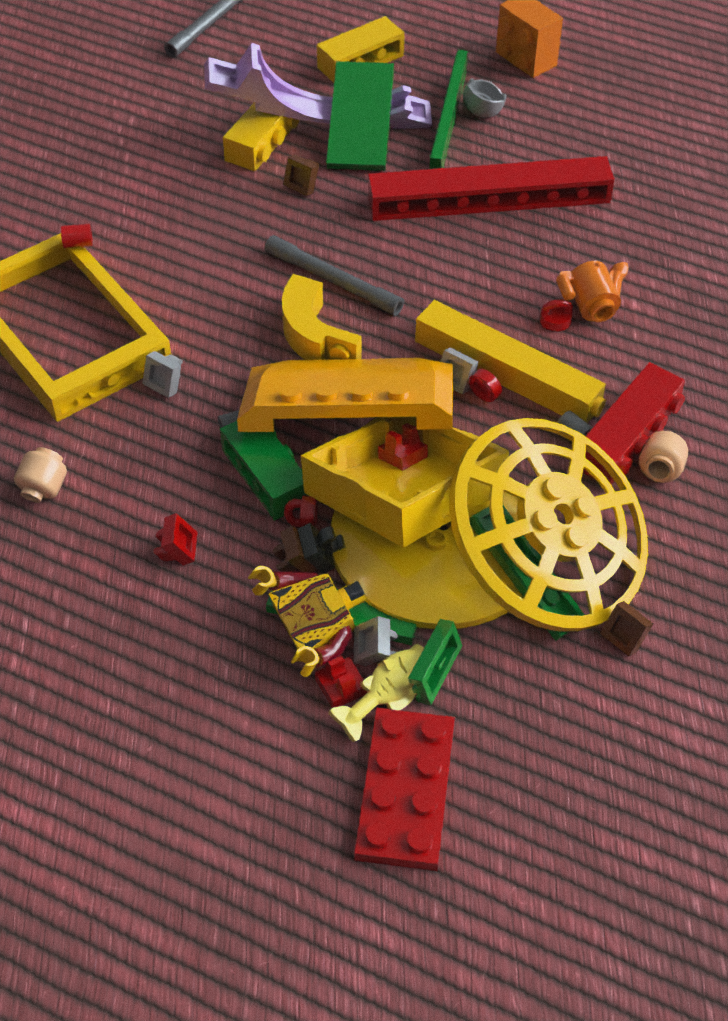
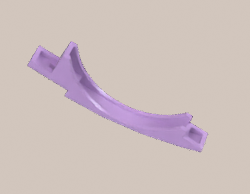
(258, 83)

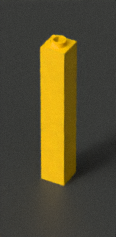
(512, 362)

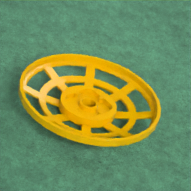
(540, 524)

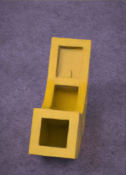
(305, 332)

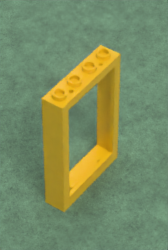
(99, 377)

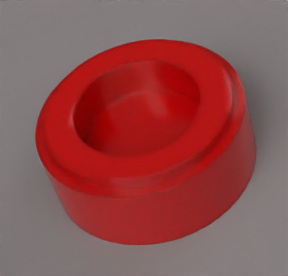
(485, 385)

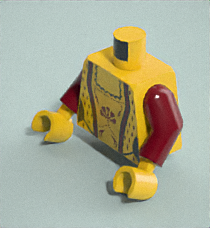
(311, 612)

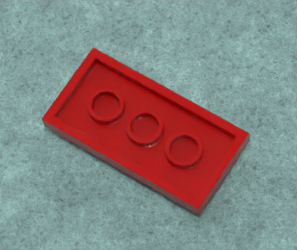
(405, 789)

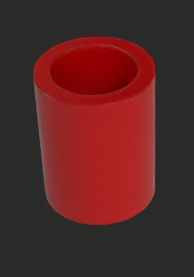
(76, 235)

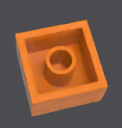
(529, 35)

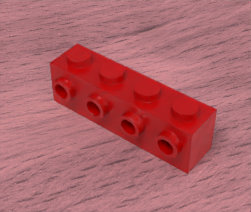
(635, 416)

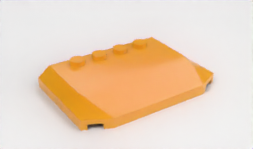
(348, 390)

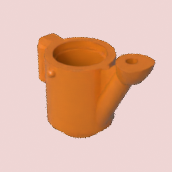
(593, 288)

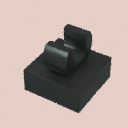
(320, 546)

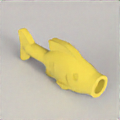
(386, 686)

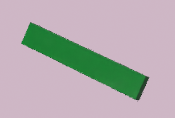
(449, 111)

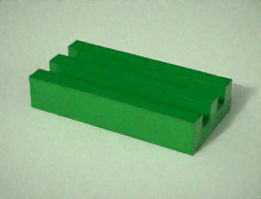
(435, 661)

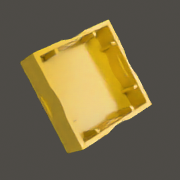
(390, 500)

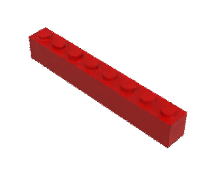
(490, 188)

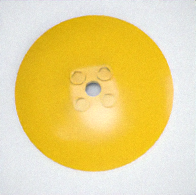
(422, 579)

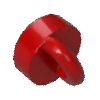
(556, 315)
(308, 511)

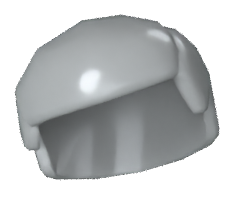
(483, 98)

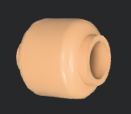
(663, 456)
(40, 474)

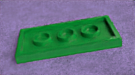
(360, 116)

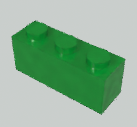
(264, 466)

